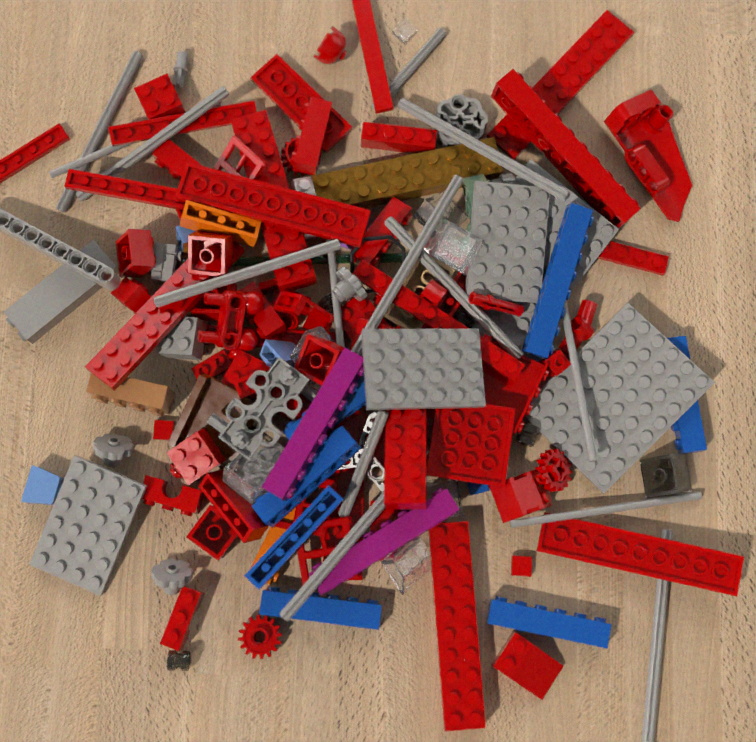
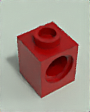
(557, 363)

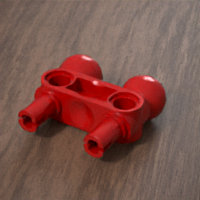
(231, 319)

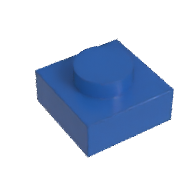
(475, 488)

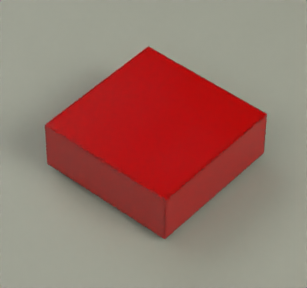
(268, 286)
(163, 429)
(521, 565)

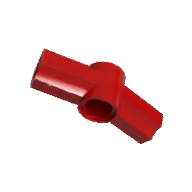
(581, 324)

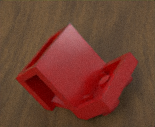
(520, 496)

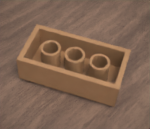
(135, 394)

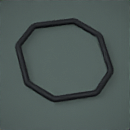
(371, 239)

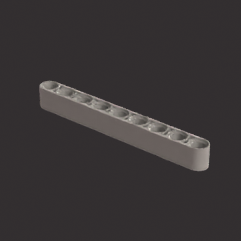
(27, 233)

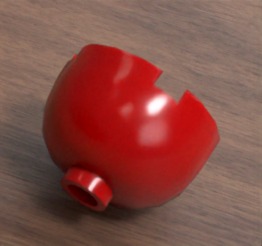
(331, 47)

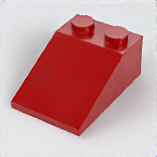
(527, 665)

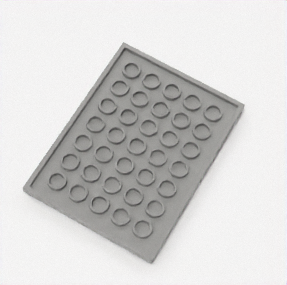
(632, 391)

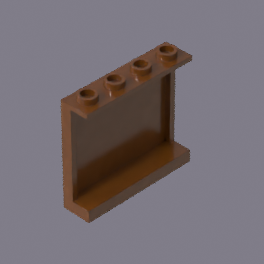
(206, 398)

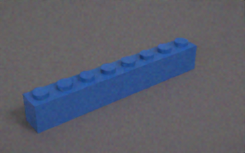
(557, 281)

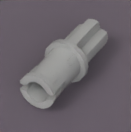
(180, 69)

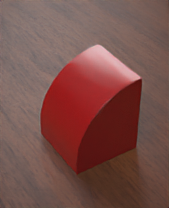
(433, 292)

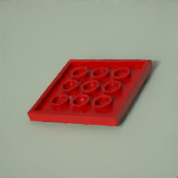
(471, 444)

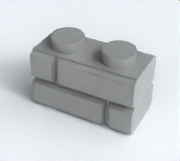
(167, 262)

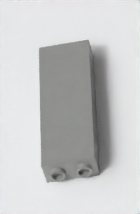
(54, 298)

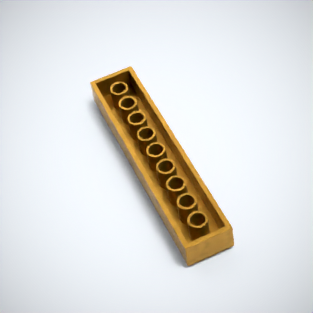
(405, 176)

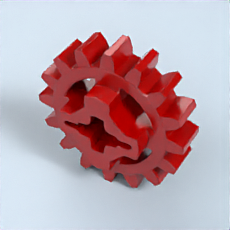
(553, 470)

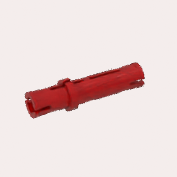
(489, 302)

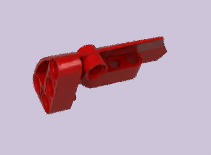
(651, 150)

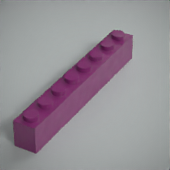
(315, 425)
(389, 538)

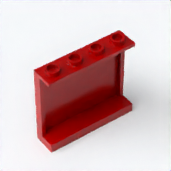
(516, 394)

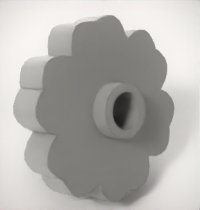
(348, 286)
(113, 448)
(172, 575)

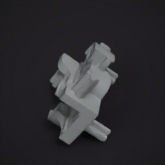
(236, 432)

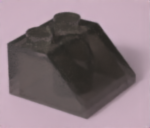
(665, 475)

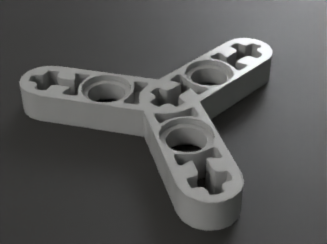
(375, 461)

